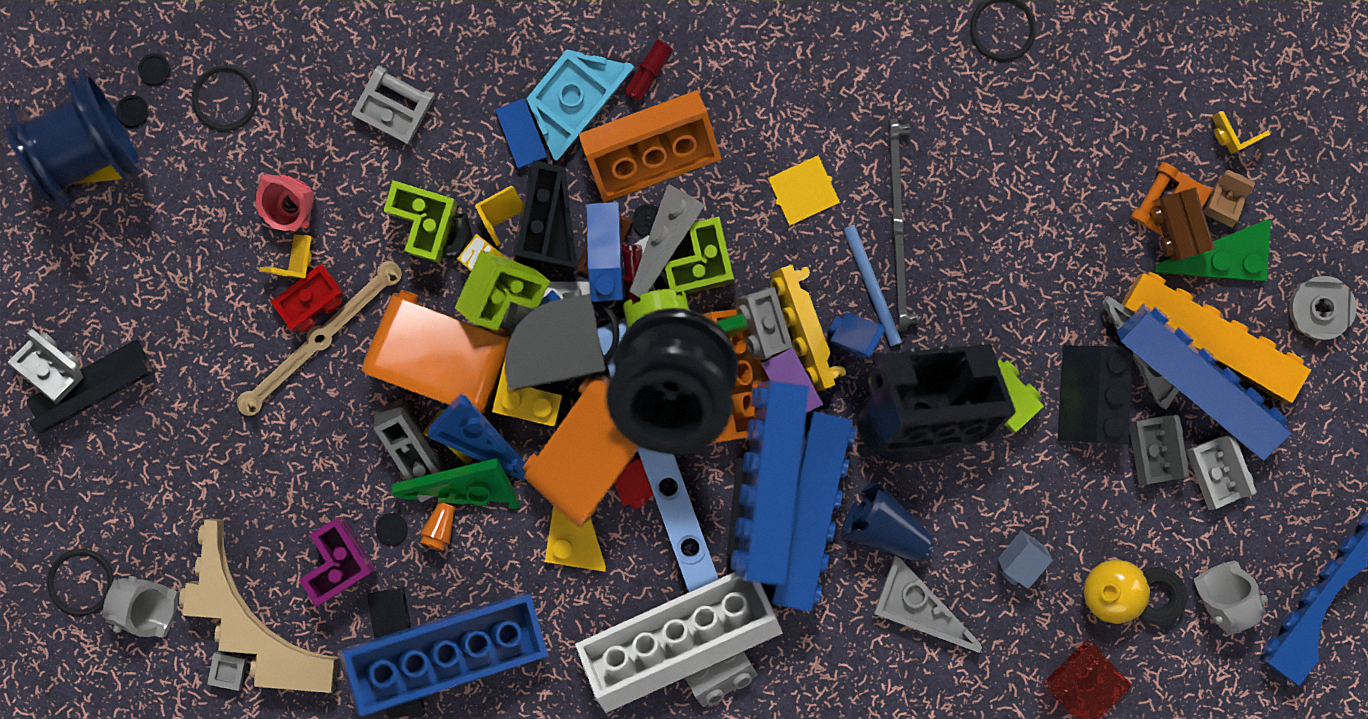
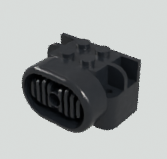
(933, 402)

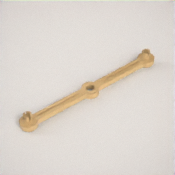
(251, 401)

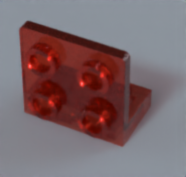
(1087, 683)

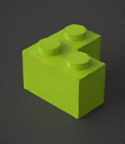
(430, 218)
(709, 265)
(494, 285)

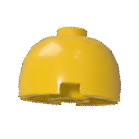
(1116, 591)

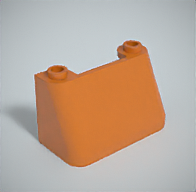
(436, 353)
(581, 456)

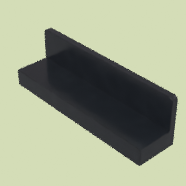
(100, 382)
(389, 615)

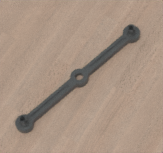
(903, 317)

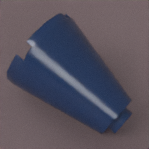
(886, 526)

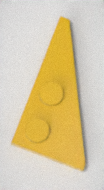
(573, 545)

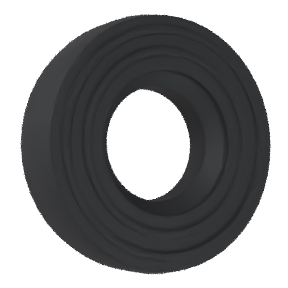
(1177, 601)

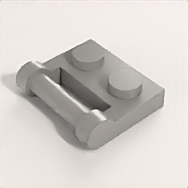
(387, 114)

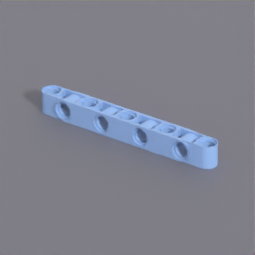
(675, 509)

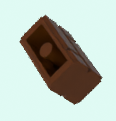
(1182, 225)

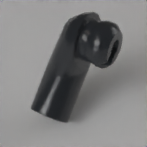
(462, 238)

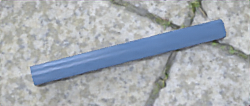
(872, 285)

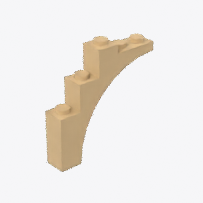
(240, 631)

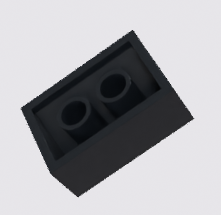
(1095, 394)

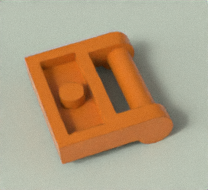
(1166, 173)

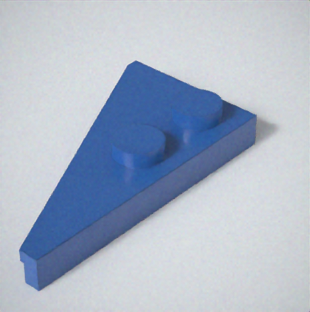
(471, 433)

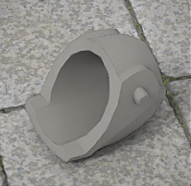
(1231, 597)
(140, 607)

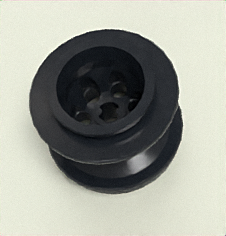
(677, 355)

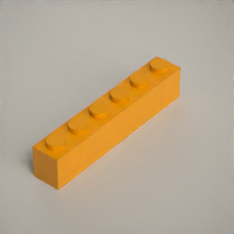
(1232, 346)

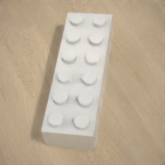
(677, 640)

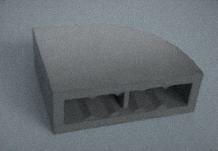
(554, 344)

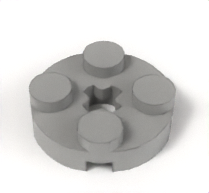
(1335, 295)

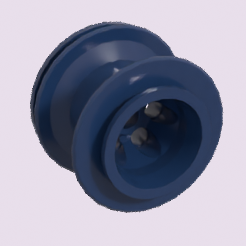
(71, 141)

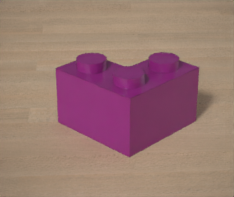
(344, 563)

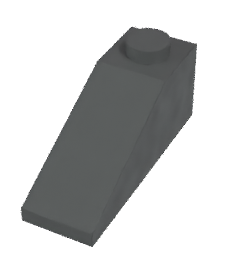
(405, 441)

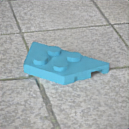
(574, 96)

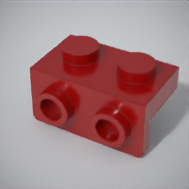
(308, 299)

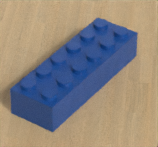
(770, 482)
(816, 497)
(442, 653)

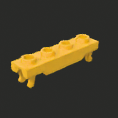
(804, 327)

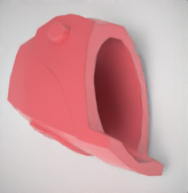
(271, 197)

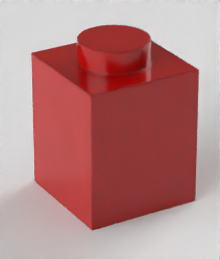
(634, 485)

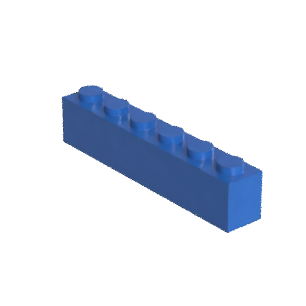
(1203, 381)

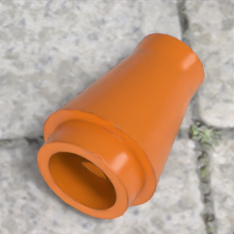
(438, 527)

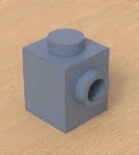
(1024, 560)

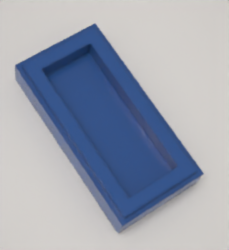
(521, 133)

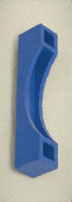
(1296, 647)

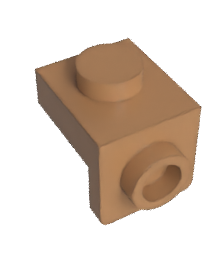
(1228, 198)

